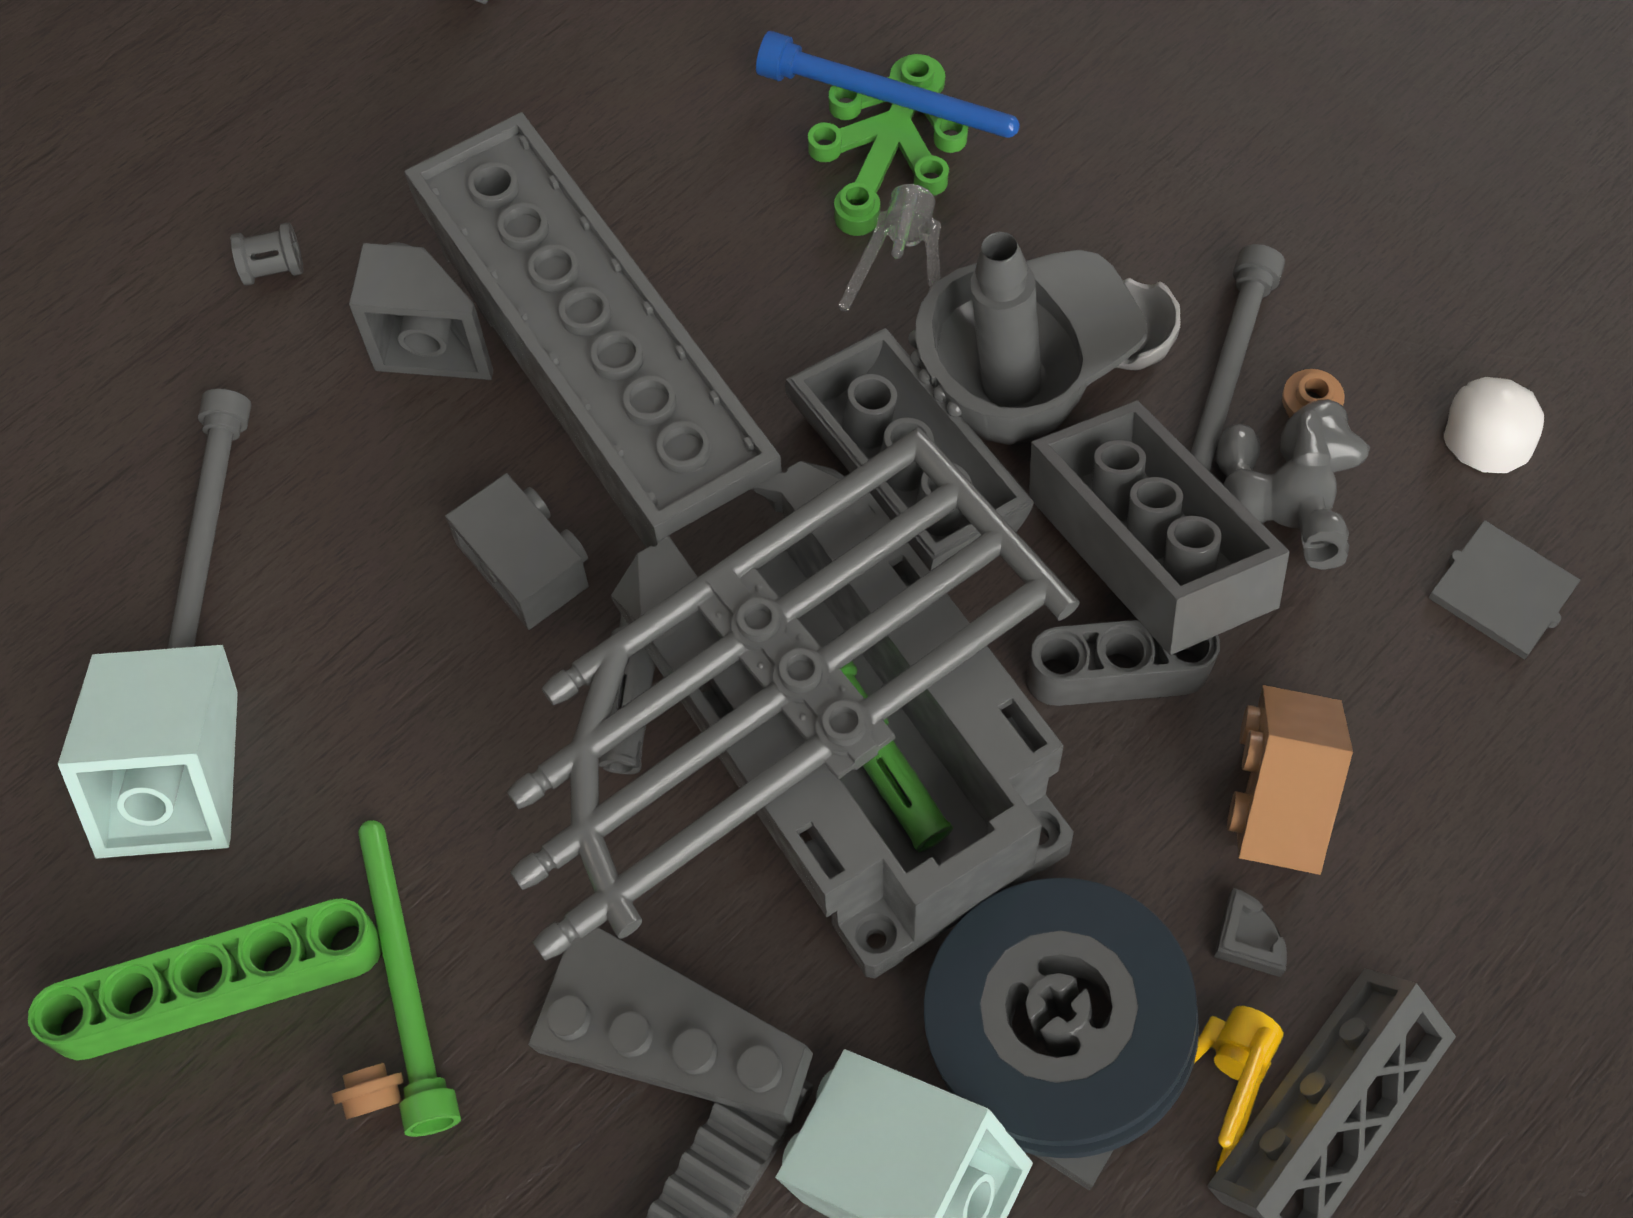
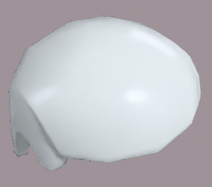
(1494, 425)

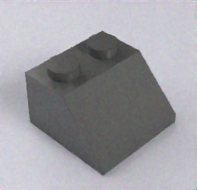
(416, 315)

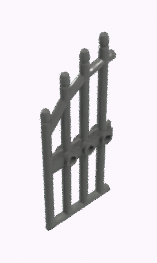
(786, 662)

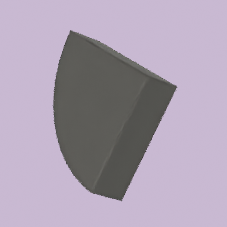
(1250, 936)

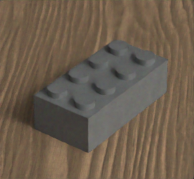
(1157, 526)

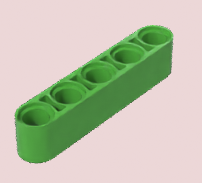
(177, 970)

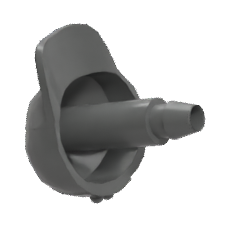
(1023, 337)

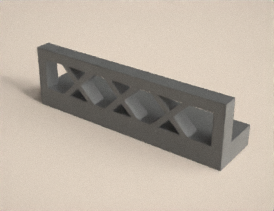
(1329, 1095)

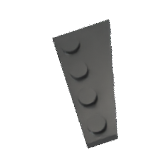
(658, 1027)

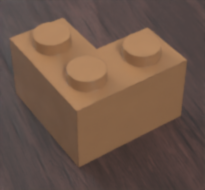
(1297, 771)

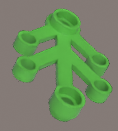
(888, 132)

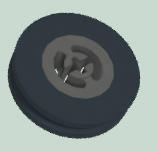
(1028, 951)

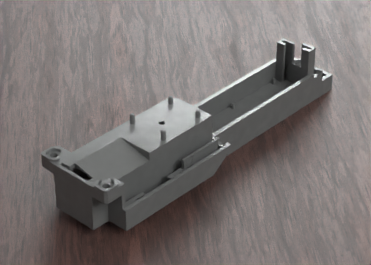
(680, 445)

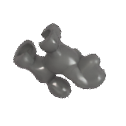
(1303, 489)

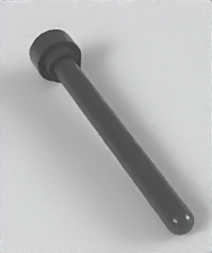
(1256, 274)
(223, 418)

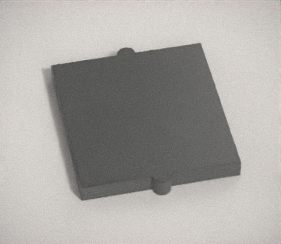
(1504, 589)

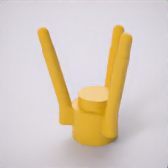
(1244, 1053)

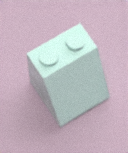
(154, 751)
(900, 1150)

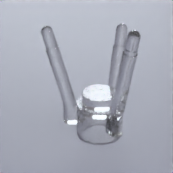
(907, 224)

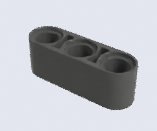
(1098, 680)

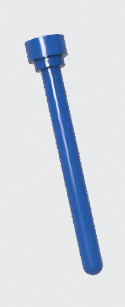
(782, 58)

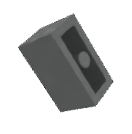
(519, 549)

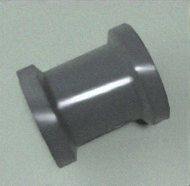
(250, 267)

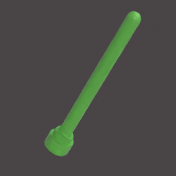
(427, 1102)

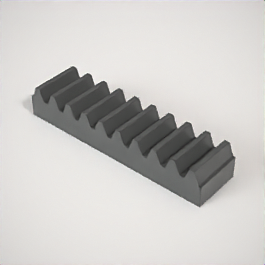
(724, 1163)

